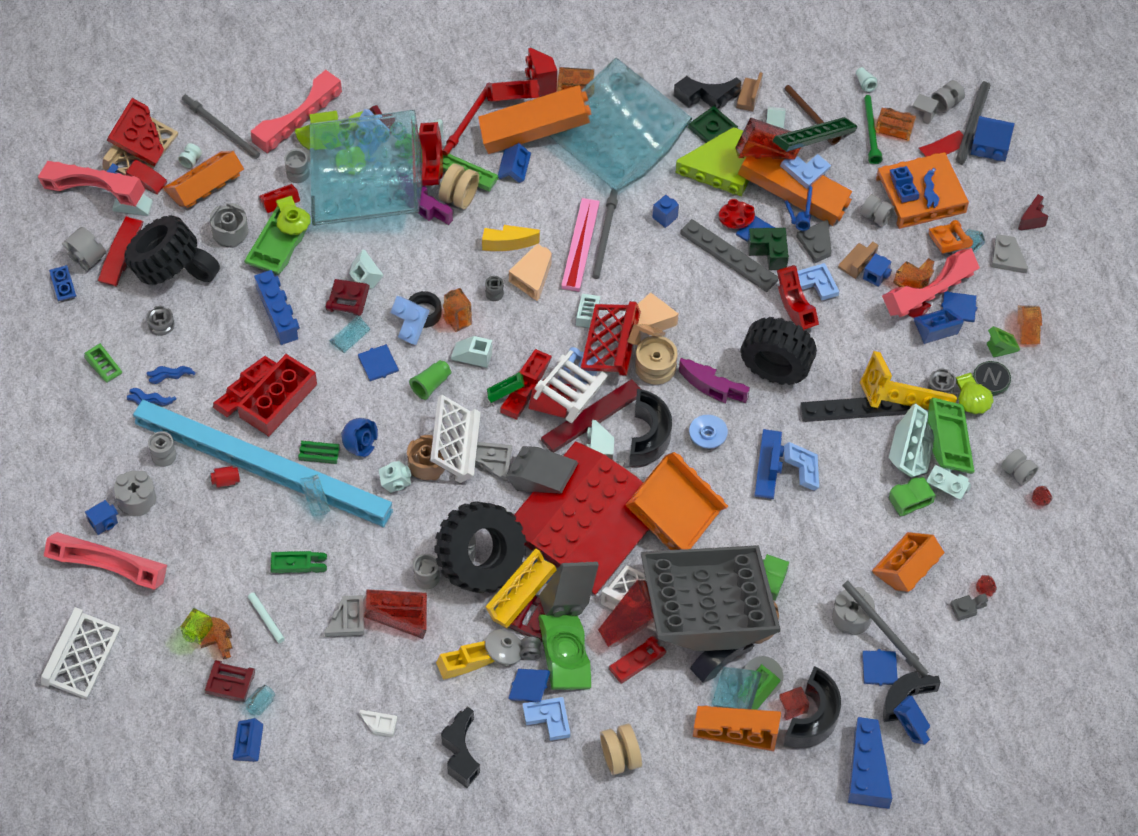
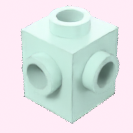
(395, 476)

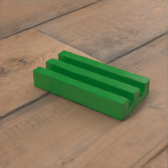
(505, 387)
(319, 448)

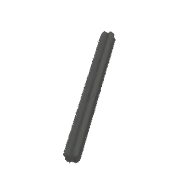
(972, 123)

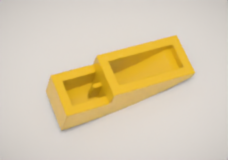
(509, 238)
(466, 659)

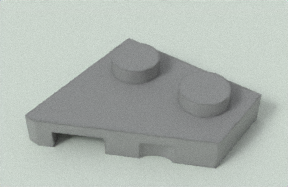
(1008, 255)
(494, 458)
(347, 618)

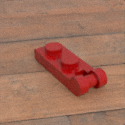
(637, 660)

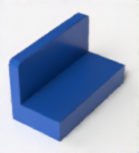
(514, 163)
(913, 720)

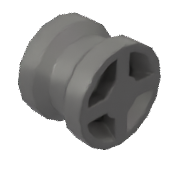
(530, 648)

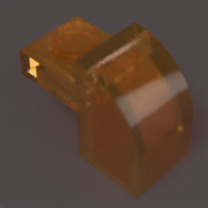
(913, 276)
(1030, 323)
(219, 634)

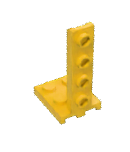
(878, 387)

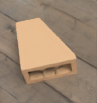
(532, 271)
(656, 313)

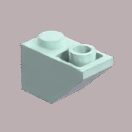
(365, 270)
(473, 351)
(601, 439)

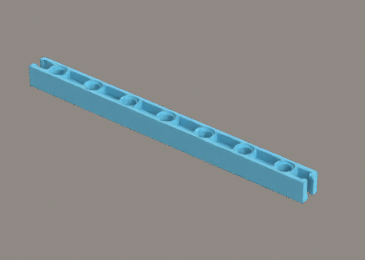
(261, 462)

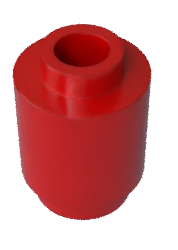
(225, 476)

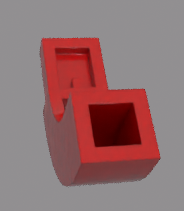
(513, 90)
(431, 153)
(794, 300)

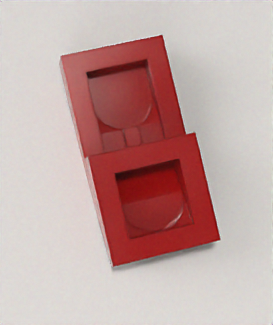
(149, 178)

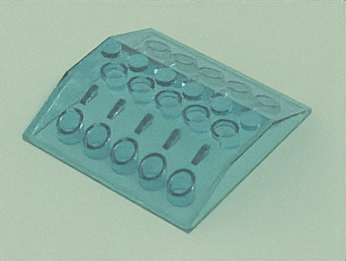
(628, 127)
(365, 167)

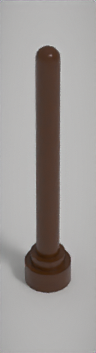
(813, 115)

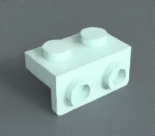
(948, 482)

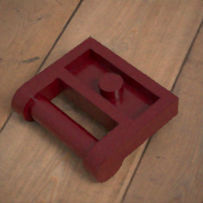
(348, 291)
(533, 627)
(229, 686)

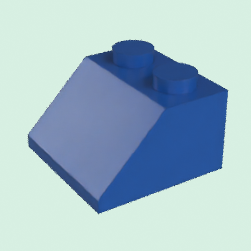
(992, 138)

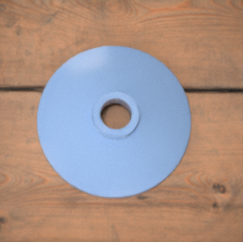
(708, 425)

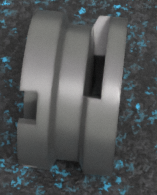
(160, 320)
(942, 381)

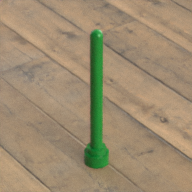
(874, 154)

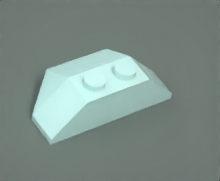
(912, 442)

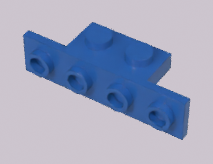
(769, 463)

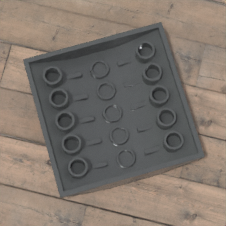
(710, 597)

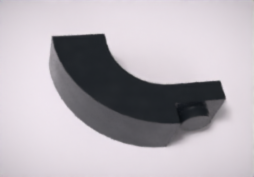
(711, 662)
(908, 685)

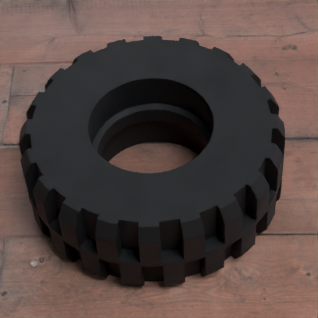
(454, 542)

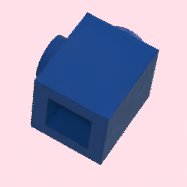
(665, 211)
(877, 270)
(102, 517)

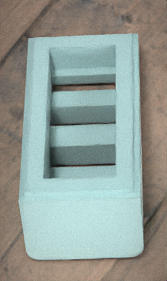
(585, 321)

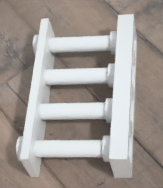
(580, 399)

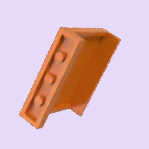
(946, 185)
(676, 503)

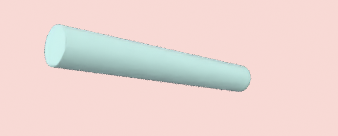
(266, 617)

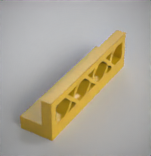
(521, 590)

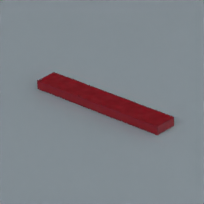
(597, 411)

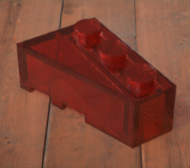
(397, 610)
(629, 616)

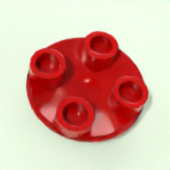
(736, 214)

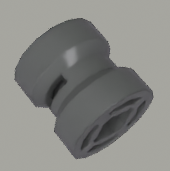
(494, 288)

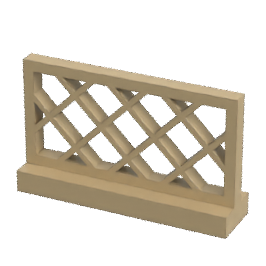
(115, 153)

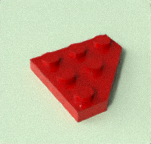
(137, 133)

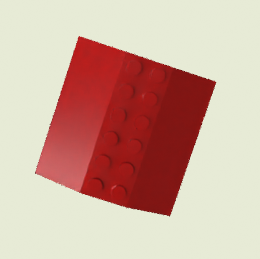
(587, 518)

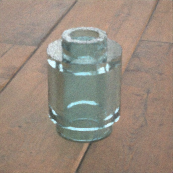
(260, 700)

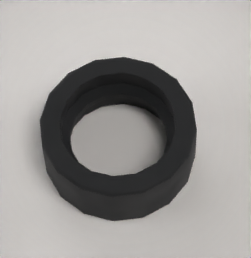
(203, 266)
(430, 298)

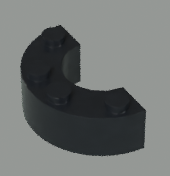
(659, 418)
(818, 727)

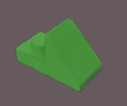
(1001, 342)

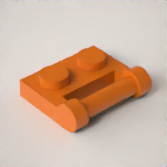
(945, 240)

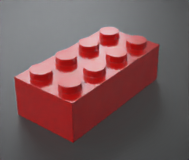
(277, 395)

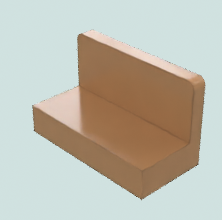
(749, 93)
(858, 259)
(642, 331)

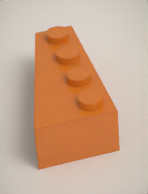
(738, 726)

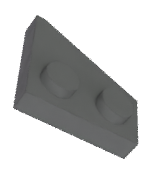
(816, 241)

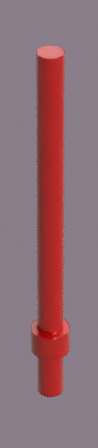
(453, 140)

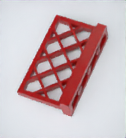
(624, 349)

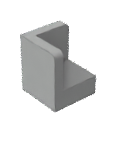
(926, 105)

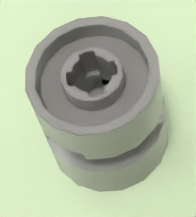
(949, 95)
(296, 166)
(877, 210)
(162, 448)
(1017, 464)
(426, 571)

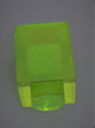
(196, 626)

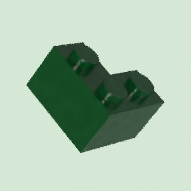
(769, 243)

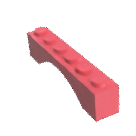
(272, 132)
(62, 176)
(957, 266)
(75, 550)

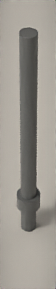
(198, 108)
(611, 205)
(911, 658)

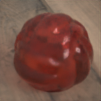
(1041, 496)
(986, 585)

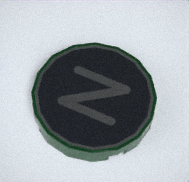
(993, 376)

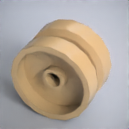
(459, 186)
(656, 360)
(620, 749)

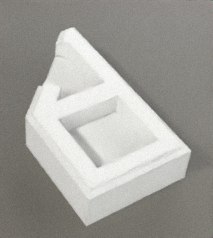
(379, 723)

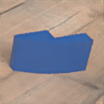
(903, 184)
(62, 283)

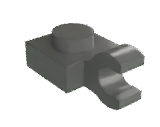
(967, 607)

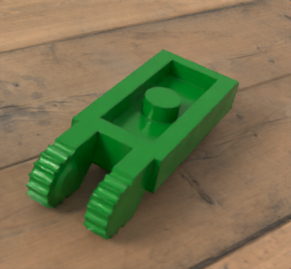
(297, 562)

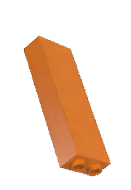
(534, 119)
(827, 195)

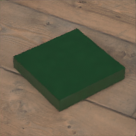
(711, 124)

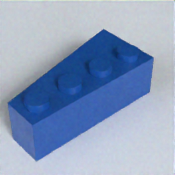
(869, 771)

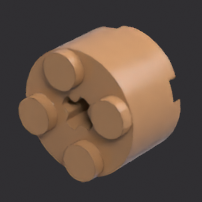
(419, 459)

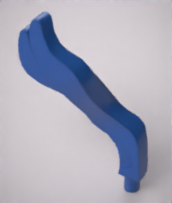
(929, 194)
(163, 372)
(138, 395)

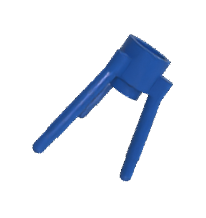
(802, 219)

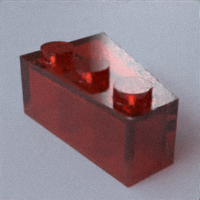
(757, 141)

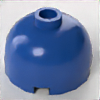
(359, 436)

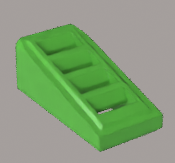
(99, 349)

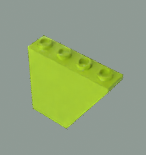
(716, 163)

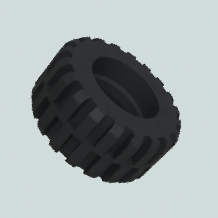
(160, 250)
(778, 350)

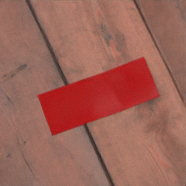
(947, 144)

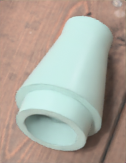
(867, 80)

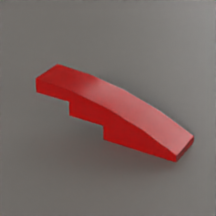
(115, 260)
(532, 373)
(239, 389)

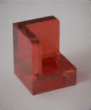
(794, 703)

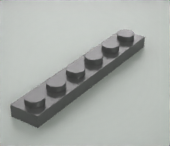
(729, 255)

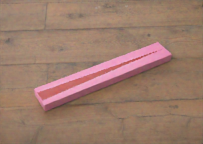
(580, 245)

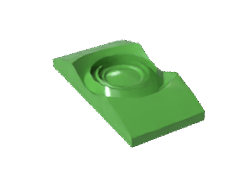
(273, 247)
(950, 435)
(565, 652)

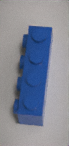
(276, 307)

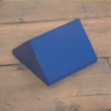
(938, 325)

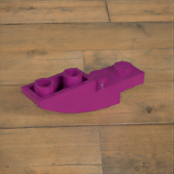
(432, 208)
(705, 380)

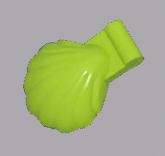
(291, 219)
(973, 396)

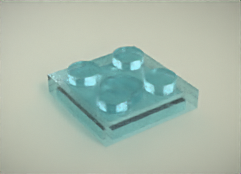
(736, 688)

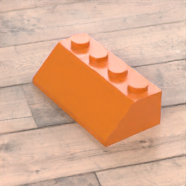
(204, 178)

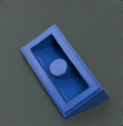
(248, 740)

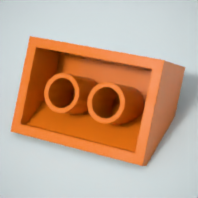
(909, 561)

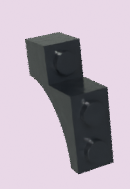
(691, 91)
(462, 764)

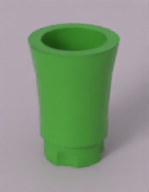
(430, 379)

